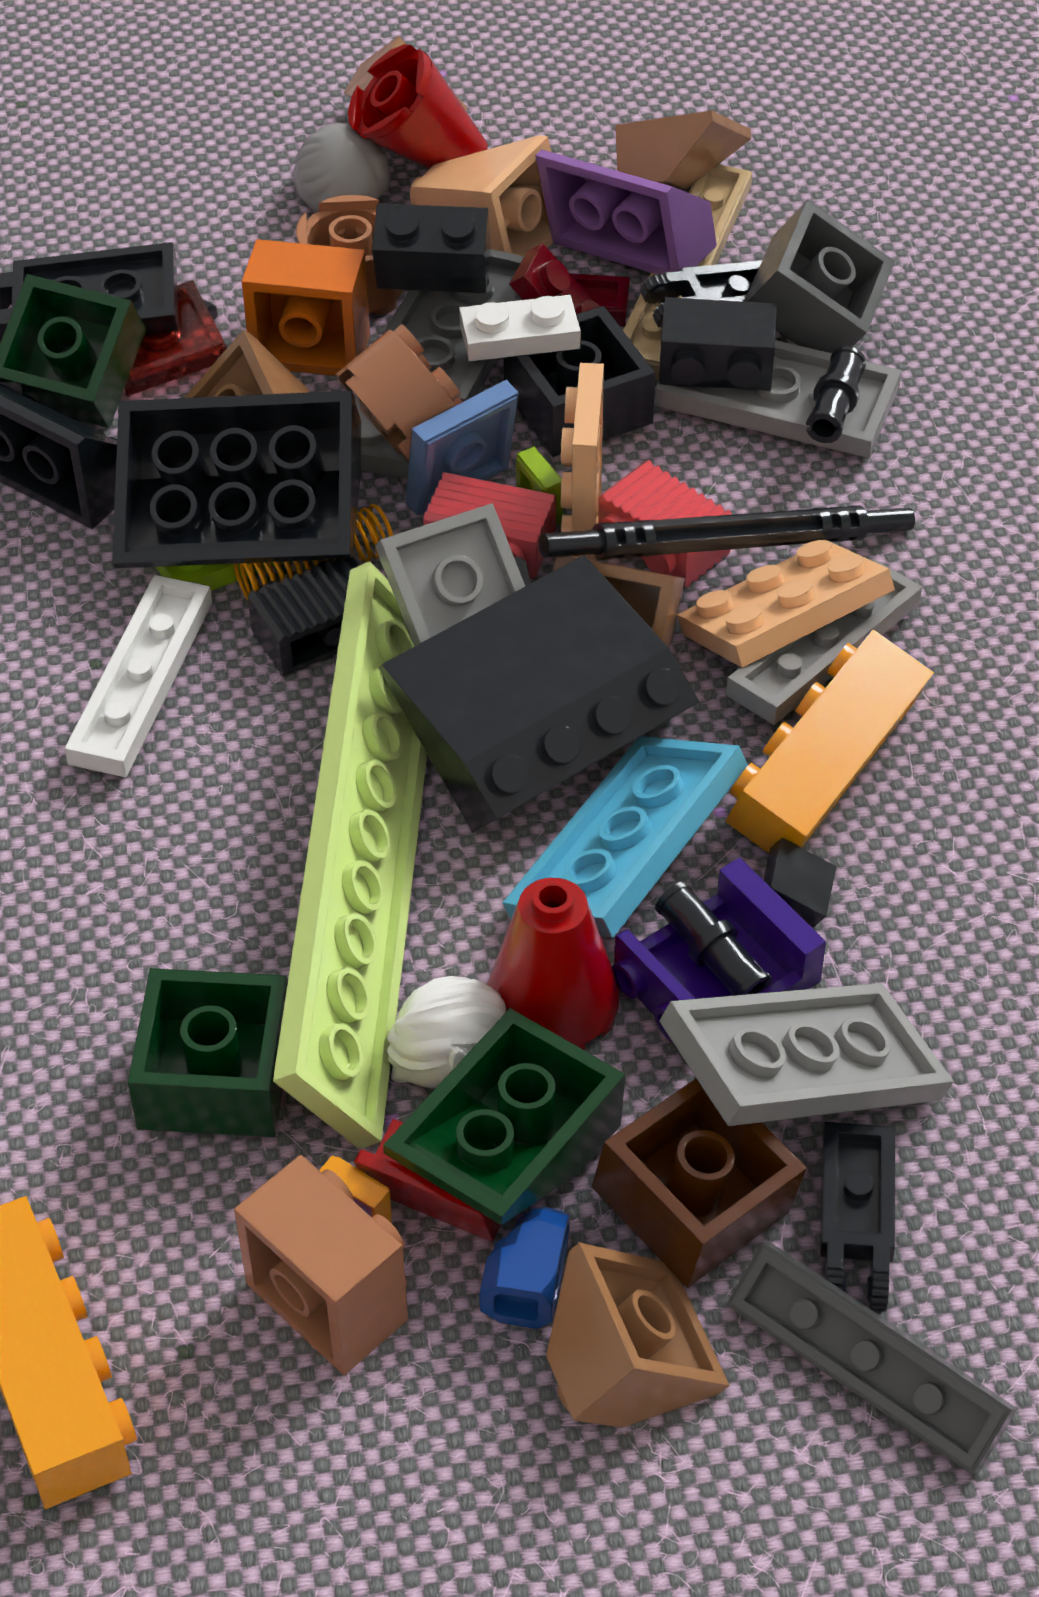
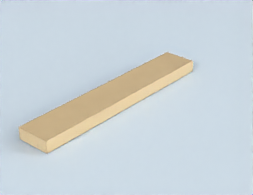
(726, 191)

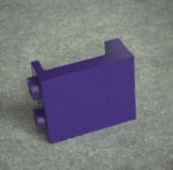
(767, 928)

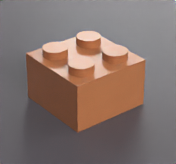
(323, 1262)

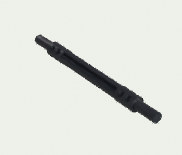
(725, 532)

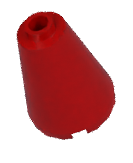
(413, 110)
(557, 964)

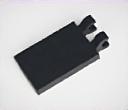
(133, 273)

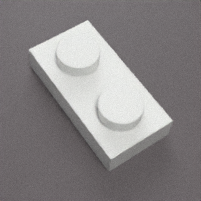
(519, 327)

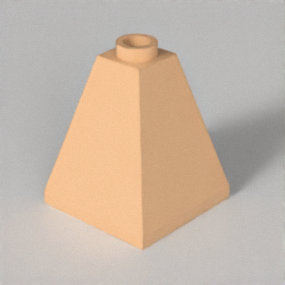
(495, 179)

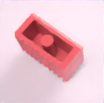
(656, 496)
(521, 511)

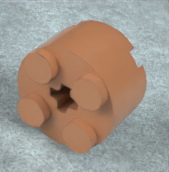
(349, 223)
(398, 387)

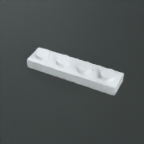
(138, 676)

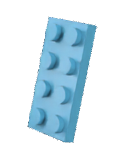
(636, 824)

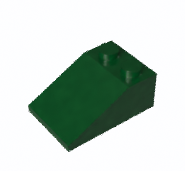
(512, 1119)

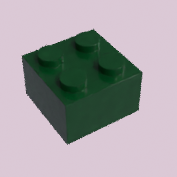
(70, 348)
(208, 1053)

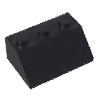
(56, 459)

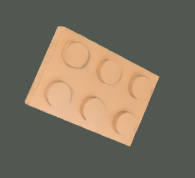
(583, 450)
(784, 602)

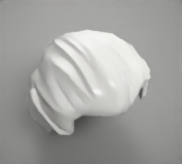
(440, 1028)

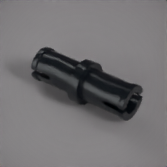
(836, 394)
(711, 941)

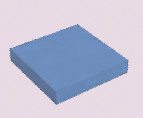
(462, 441)

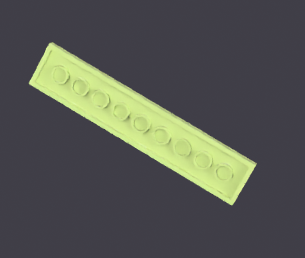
(355, 879)

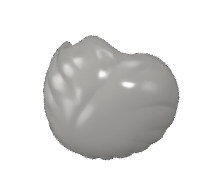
(338, 164)

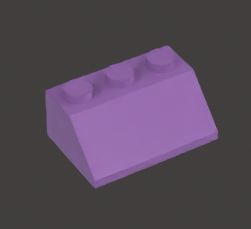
(624, 216)

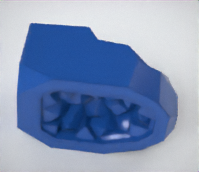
(527, 1270)

